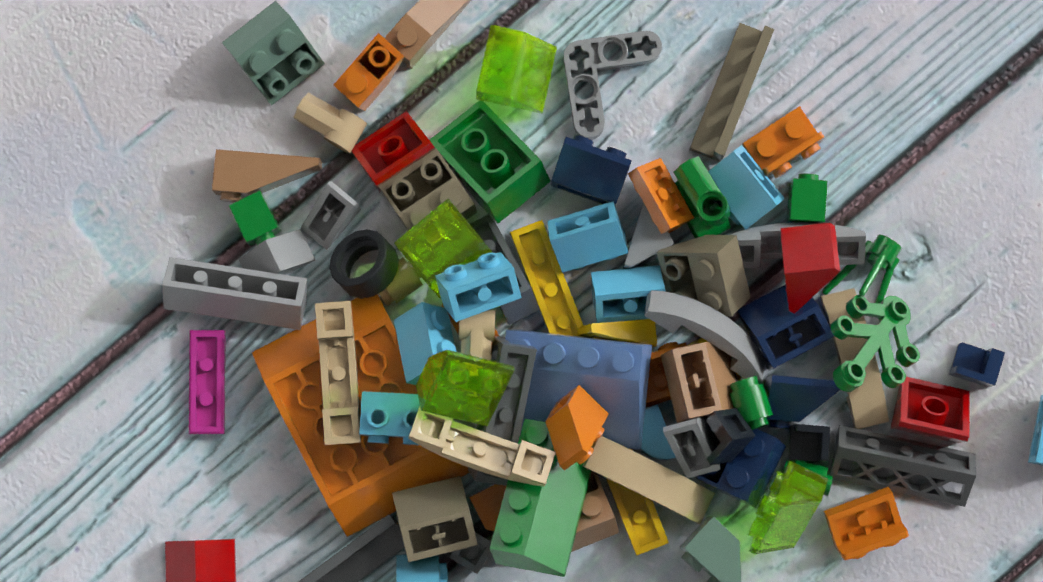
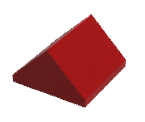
(392, 149)
(808, 261)
(932, 410)
(201, 561)

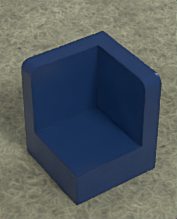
(977, 364)

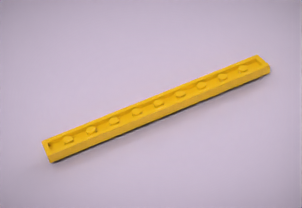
(563, 318)

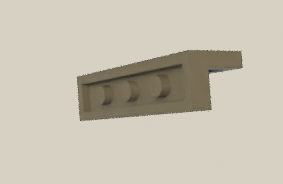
(731, 91)

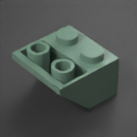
(273, 52)
(714, 551)

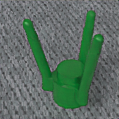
(882, 254)

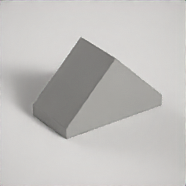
(330, 215)
(645, 241)
(279, 254)
(692, 445)

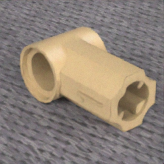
(337, 126)
(477, 334)

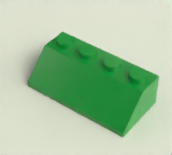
(540, 522)

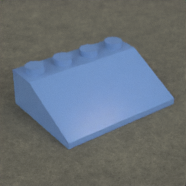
(606, 369)

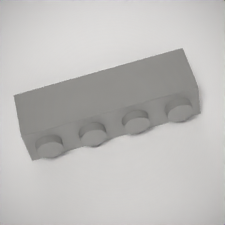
(234, 293)

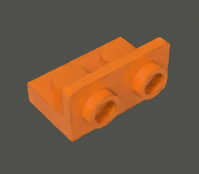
(784, 142)
(660, 196)

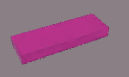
(207, 381)

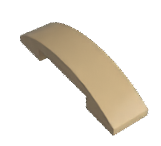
(338, 372)
(867, 401)
(481, 450)
(649, 479)

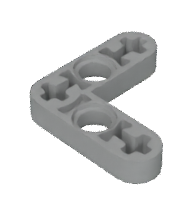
(597, 62)

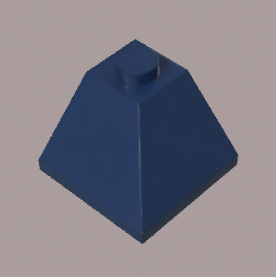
(795, 398)

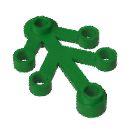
(894, 316)

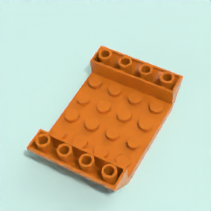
(352, 476)

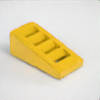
(627, 331)

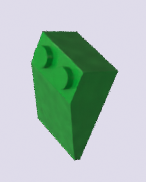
(491, 161)

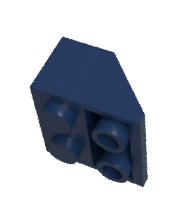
(590, 170)
(781, 333)
(749, 471)

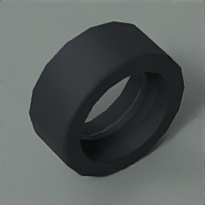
(350, 250)

